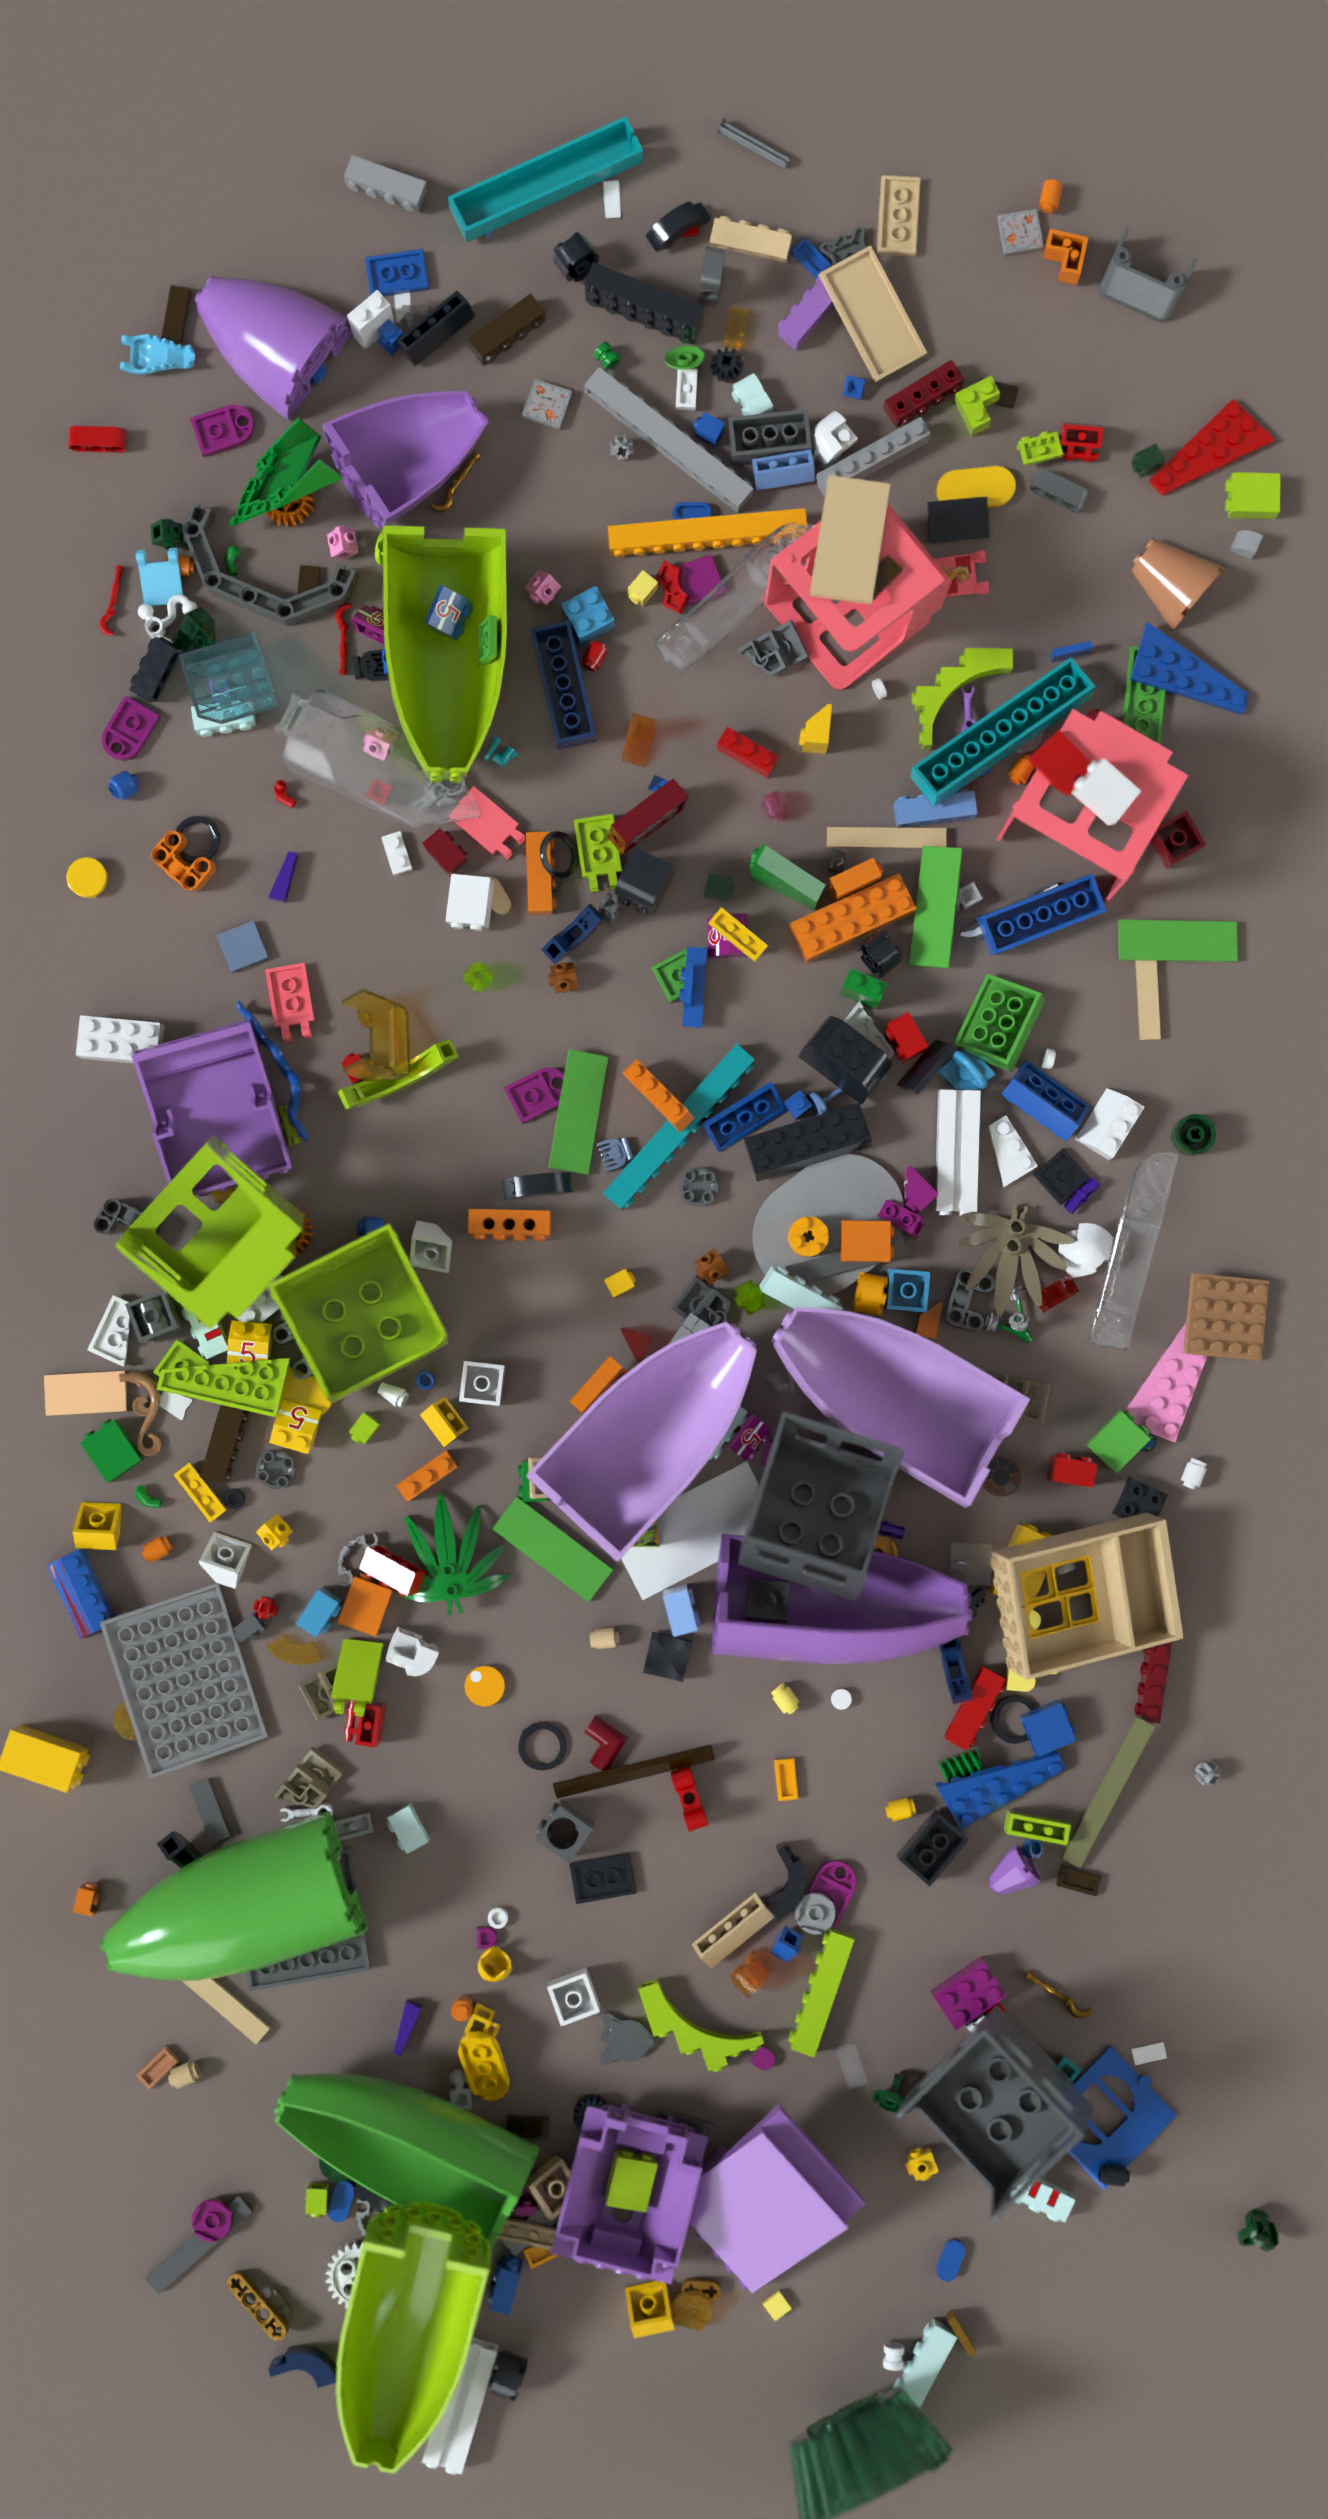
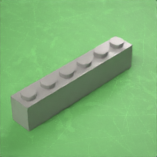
(878, 454)

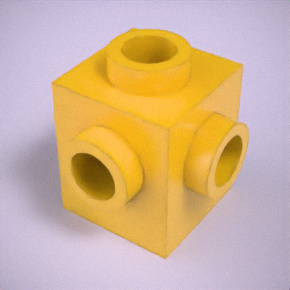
(275, 1532)
(921, 2164)

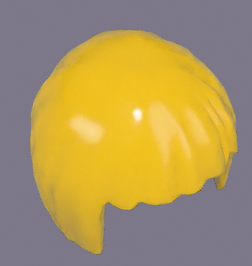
(494, 1965)

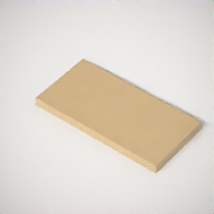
(872, 313)
(850, 539)

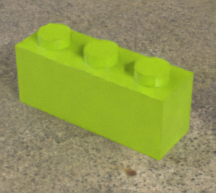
(1037, 1827)

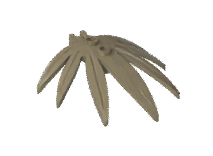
(1012, 1241)

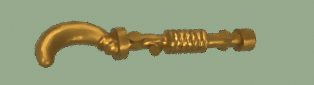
(450, 491)
(1052, 1991)

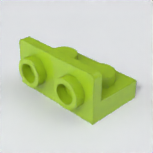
(1039, 448)

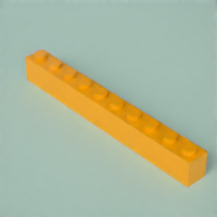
(699, 532)

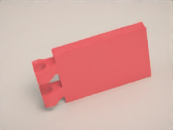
(492, 827)
(290, 999)

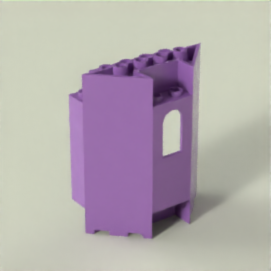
(650, 2240)

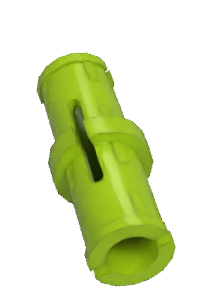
(287, 1126)

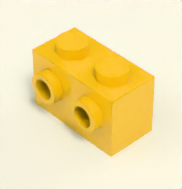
(444, 1421)

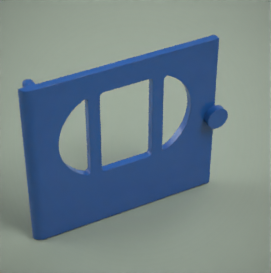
(1139, 2128)

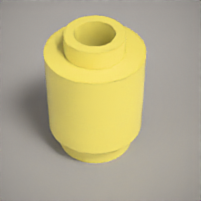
(785, 1698)

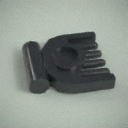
(367, 666)

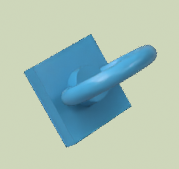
(966, 1072)

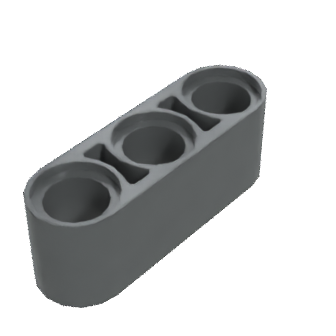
(1059, 490)

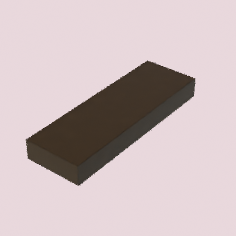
(176, 314)

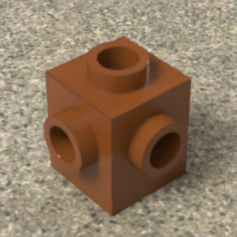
(563, 977)
(711, 1266)

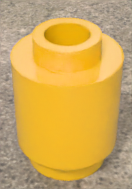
(900, 1809)

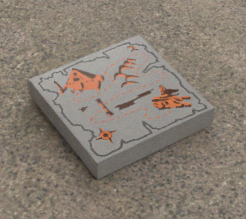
(1020, 232)
(547, 404)

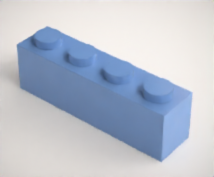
(921, 812)

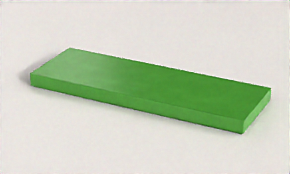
(1143, 705)
(936, 907)
(1177, 941)
(578, 1112)
(552, 1549)

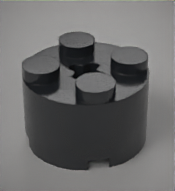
(575, 257)
(879, 953)
(509, 2375)

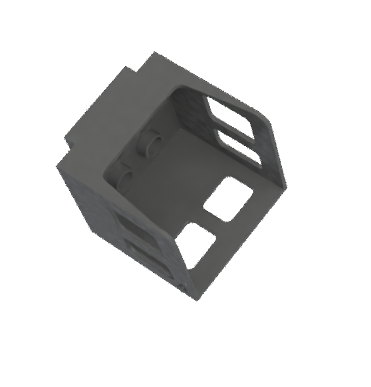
(819, 1508)
(1001, 2107)

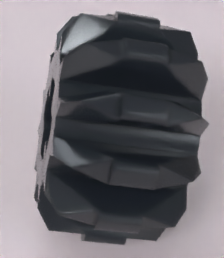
(726, 371)

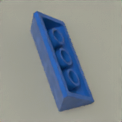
(744, 1117)

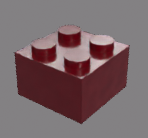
(1177, 840)

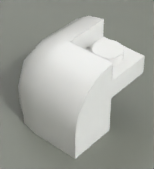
(831, 439)
(1088, 1250)
(411, 1652)

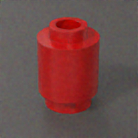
(594, 655)

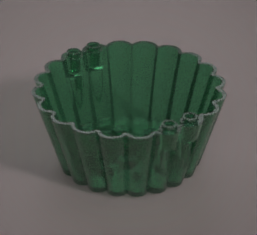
(863, 2453)

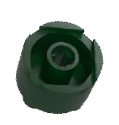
(1204, 1135)

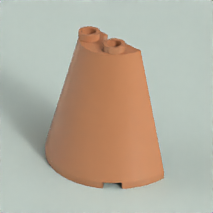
(1174, 579)

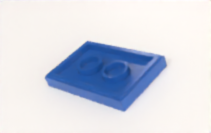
(397, 273)

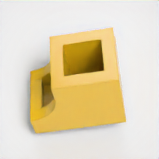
(482, 2021)

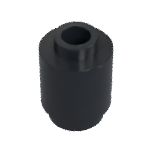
(1113, 2174)

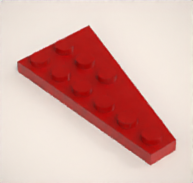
(1217, 444)

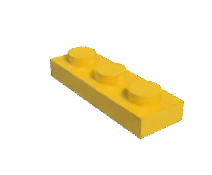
(738, 934)
(200, 1492)

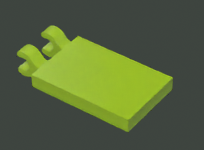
(596, 851)
(356, 1675)

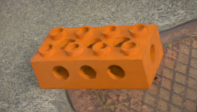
(479, 1218)

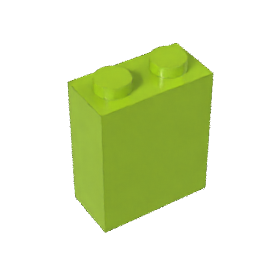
(1253, 495)
(630, 2180)

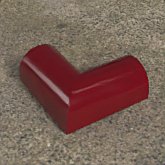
(610, 1742)

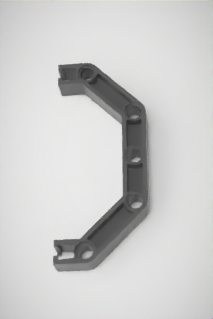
(265, 604)

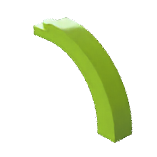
(420, 1067)

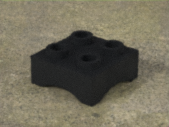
(1139, 1499)
(667, 1656)

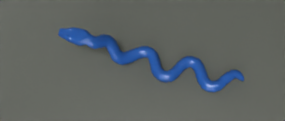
(294, 1079)

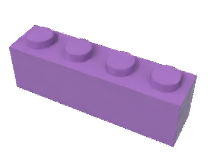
(805, 315)

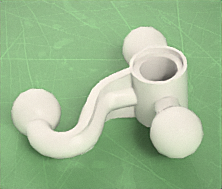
(146, 612)

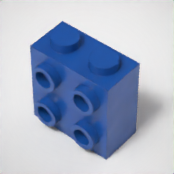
(1048, 1727)
(505, 2285)

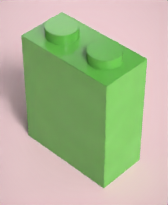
(1119, 1440)

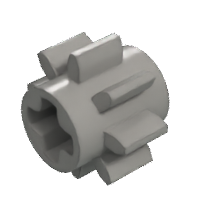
(621, 447)
(1207, 1773)

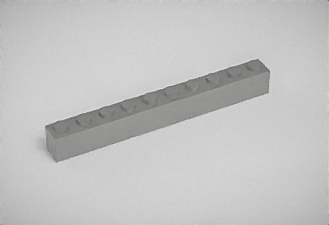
(668, 439)

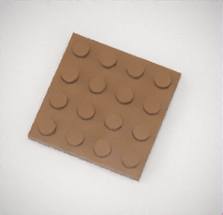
(1226, 1317)

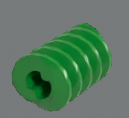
(960, 1766)

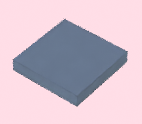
(242, 946)

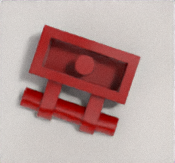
(1082, 436)
(369, 1727)

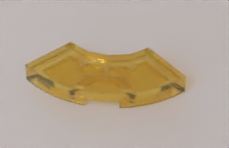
(294, 1653)

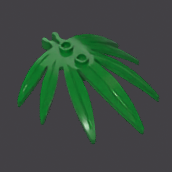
(450, 1577)

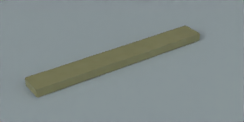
(1108, 1791)

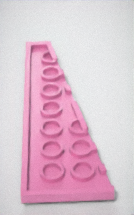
(1168, 1390)

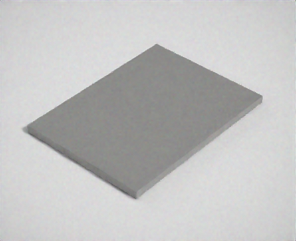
(183, 1680)

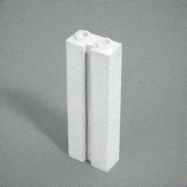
(957, 1151)
(453, 2434)

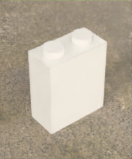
(368, 318)
(1105, 791)
(469, 902)

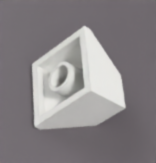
(430, 1247)
(225, 1559)

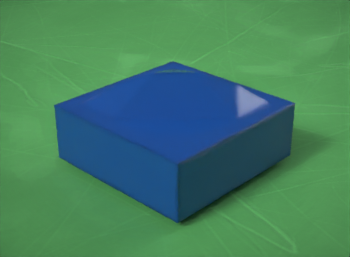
(854, 387)

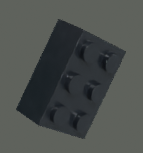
(932, 1847)

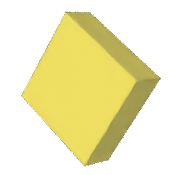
(777, 2305)

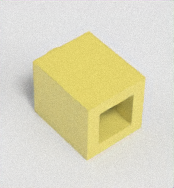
(642, 588)

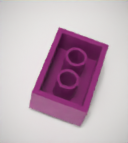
(968, 1993)

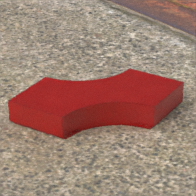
(669, 577)

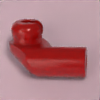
(282, 795)

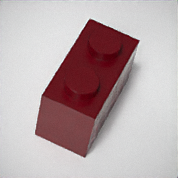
(445, 852)

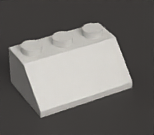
(1109, 1123)

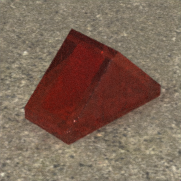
(637, 1342)

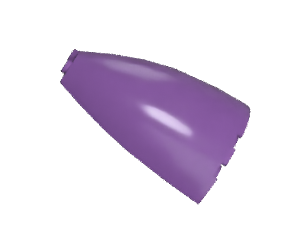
(271, 336)
(403, 449)

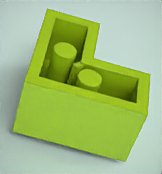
(972, 404)

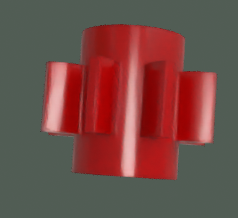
(265, 1607)

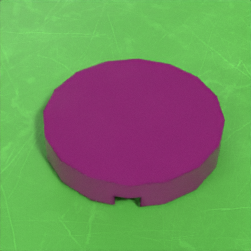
(212, 2220)

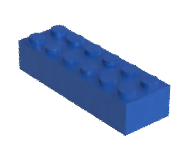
(1041, 914)

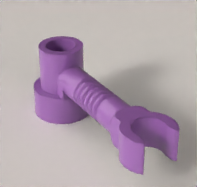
(969, 721)

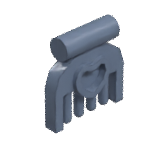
(618, 1152)

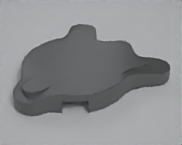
(844, 247)
(626, 2039)

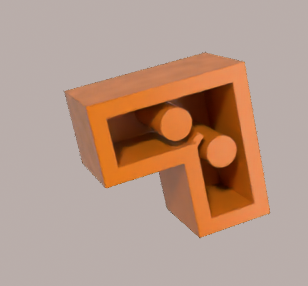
(1068, 250)

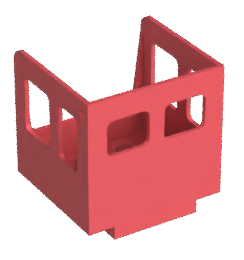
(893, 616)
(1134, 757)

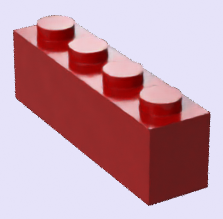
(972, 1714)

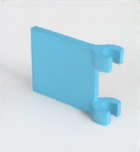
(159, 579)

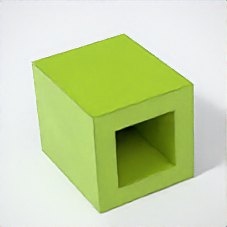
(364, 1429)
(317, 2199)

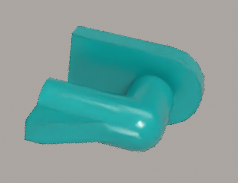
(501, 760)

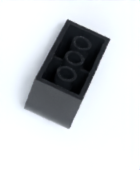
(643, 882)
(846, 1058)

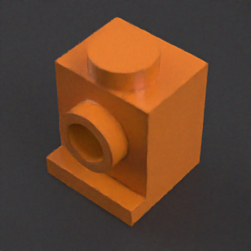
(86, 1899)

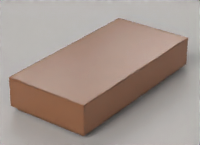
(157, 2067)

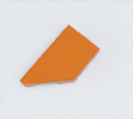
(929, 1322)

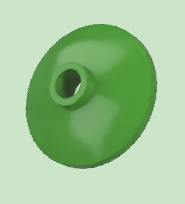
(684, 357)

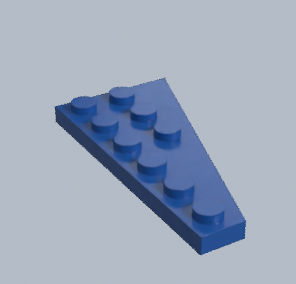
(1174, 669)
(994, 1787)

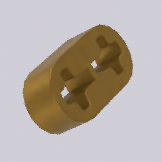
(703, 2283)

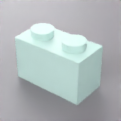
(408, 1828)

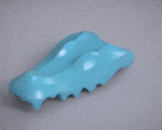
(154, 354)

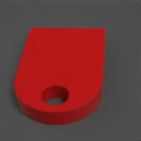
(1060, 763)

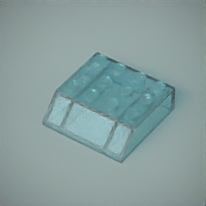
(229, 680)

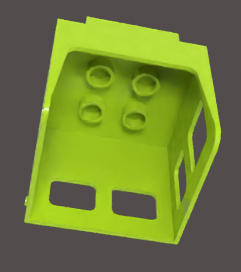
(233, 1251)
(359, 1314)

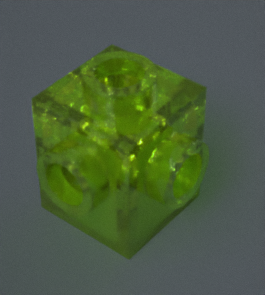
(482, 983)
(749, 1297)

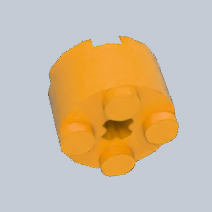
(818, 1232)
(870, 1294)

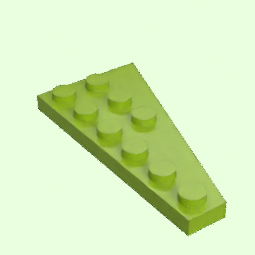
(241, 1385)

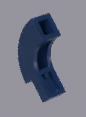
(573, 935)
(955, 1671)
(307, 2359)

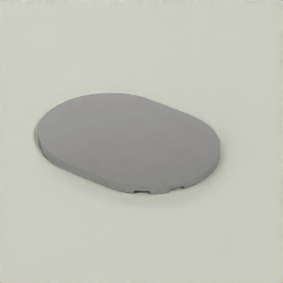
(832, 1192)

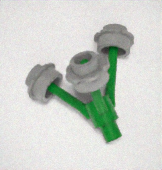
(1018, 1321)

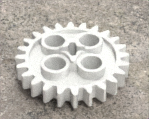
(339, 2275)

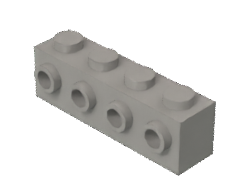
(385, 184)

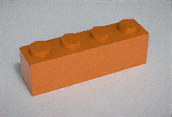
(538, 879)
(658, 1095)

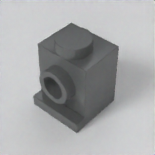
(249, 1628)

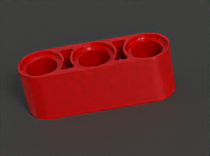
(97, 439)

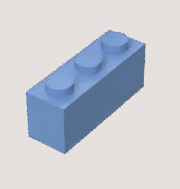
(783, 470)

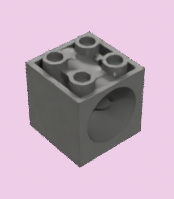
(154, 1316)
(565, 1849)

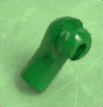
(229, 559)
(144, 1499)

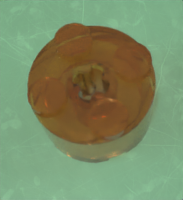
(752, 1973)

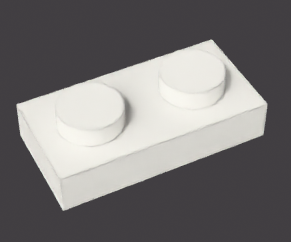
(686, 389)
(396, 853)

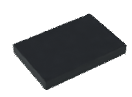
(958, 519)
(926, 1066)
(602, 1878)

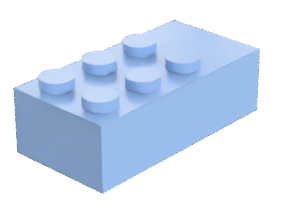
(680, 1610)

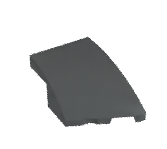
(776, 649)
(702, 1302)

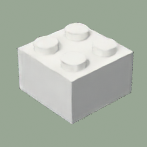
(482, 1383)
(573, 1996)

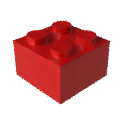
(905, 1038)
(1077, 1472)

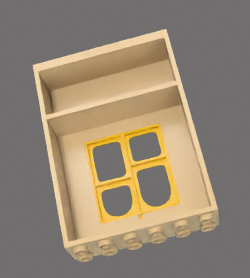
(1128, 1589)

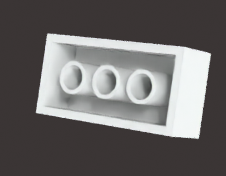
(115, 1038)

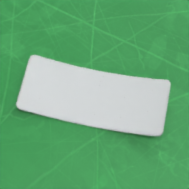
(611, 199)

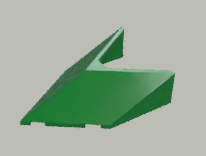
(282, 473)

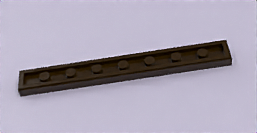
(633, 1771)

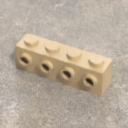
(751, 240)
(733, 1930)

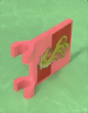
(962, 573)

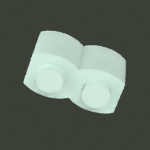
(752, 396)

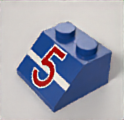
(449, 613)

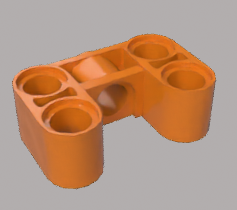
(177, 867)

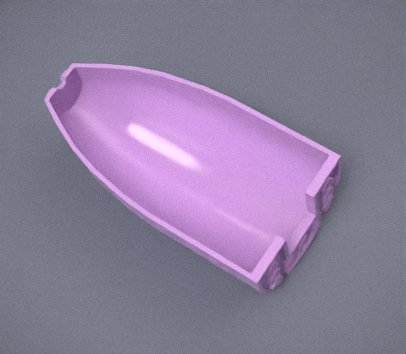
(901, 1393)
(647, 1437)

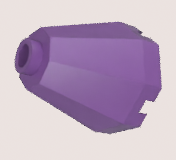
(1014, 1872)

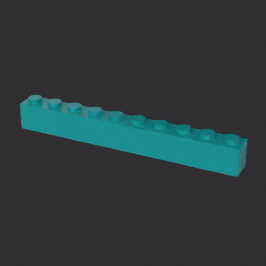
(668, 1138)

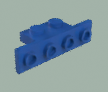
(694, 987)

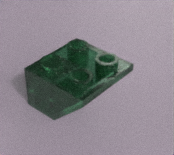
(195, 631)

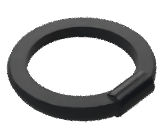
(214, 831)
(574, 852)
(996, 1713)
(530, 1730)

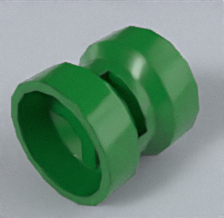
(607, 356)

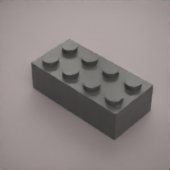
(768, 435)

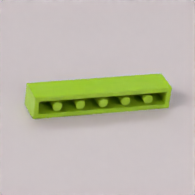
(822, 1992)

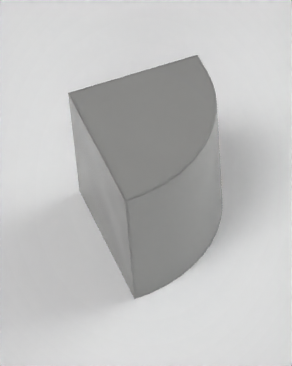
(1246, 543)

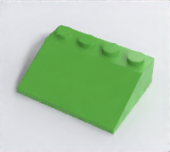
(999, 1022)

